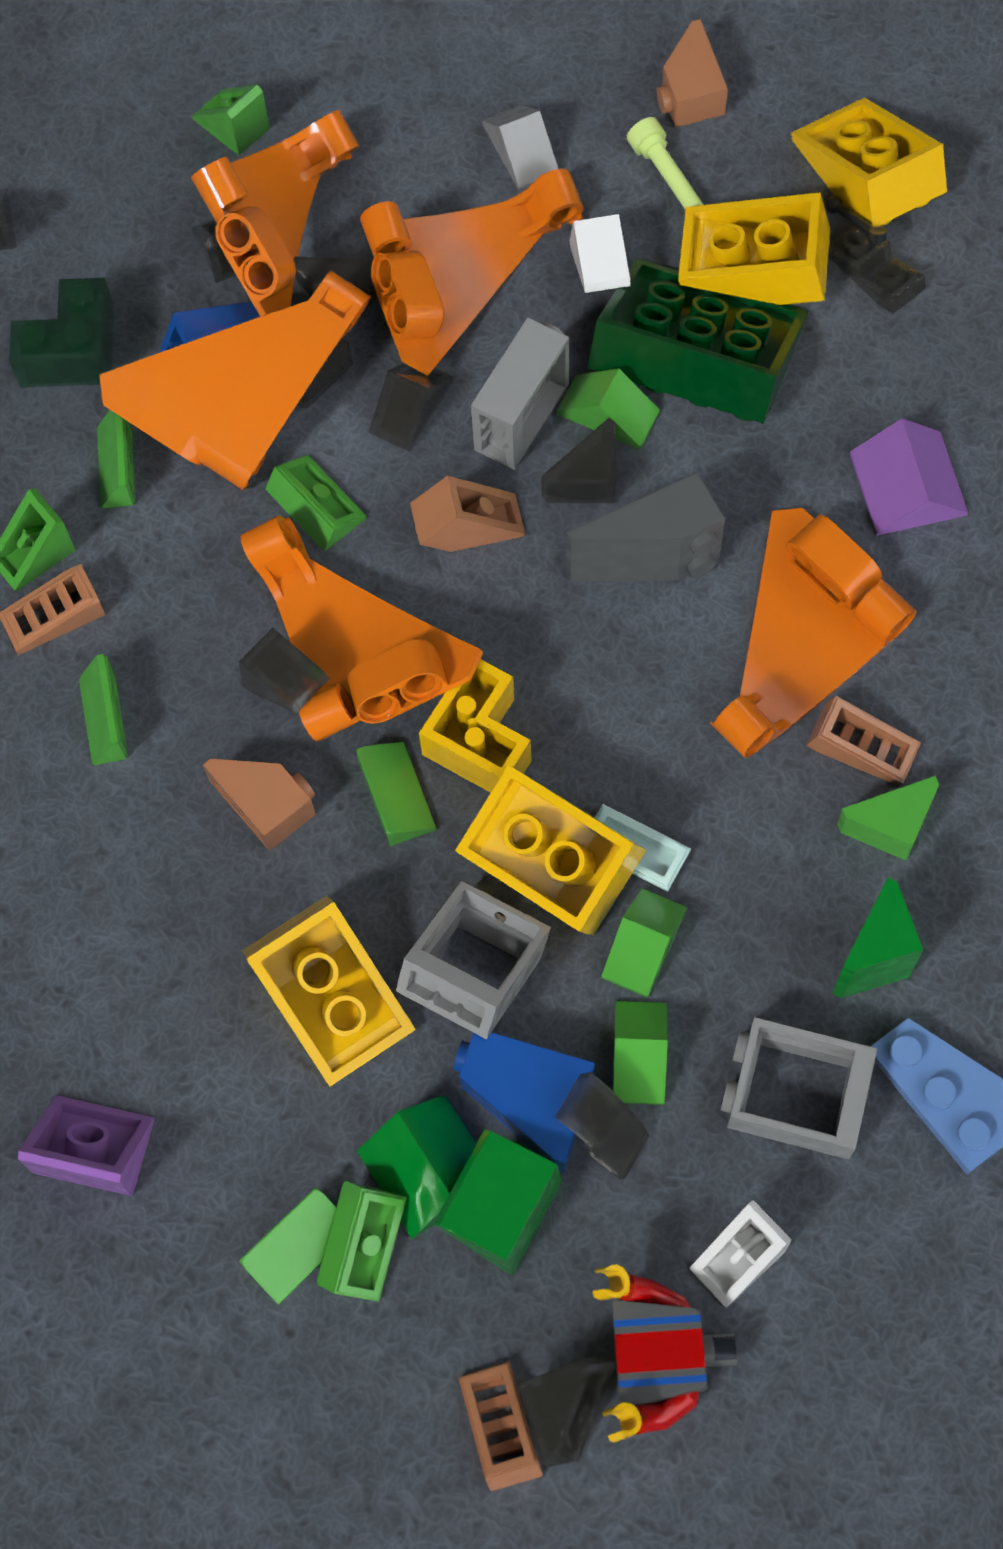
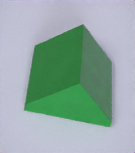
(884, 948)
(420, 1158)
(500, 1200)

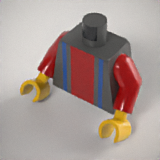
(657, 1353)

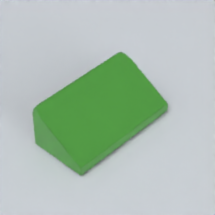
(115, 461)
(314, 501)
(102, 712)
(395, 791)
(361, 1241)
(292, 1247)

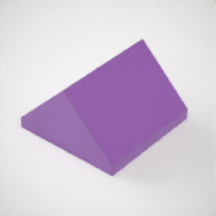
(907, 478)
(88, 1145)

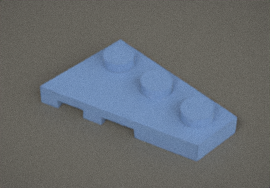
(946, 1090)

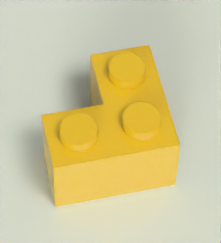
(467, 729)

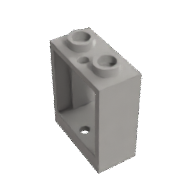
(520, 393)
(453, 991)
(854, 1056)

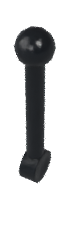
(876, 234)

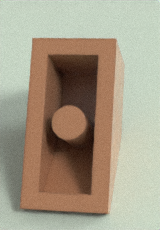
(692, 80)
(465, 515)
(263, 796)

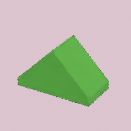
(235, 116)
(614, 396)
(32, 541)
(890, 819)
(643, 942)
(640, 1052)

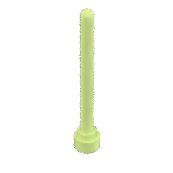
(648, 139)

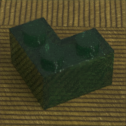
(68, 348)

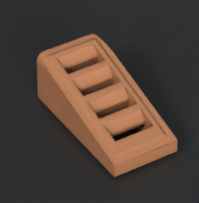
(73, 617)
(857, 756)
(513, 1470)

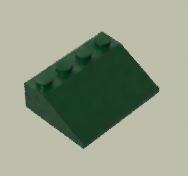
(697, 342)

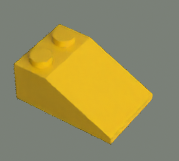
(874, 161)
(758, 249)
(550, 851)
(328, 990)

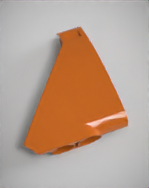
(266, 203)
(447, 266)
(236, 388)
(812, 627)
(369, 649)

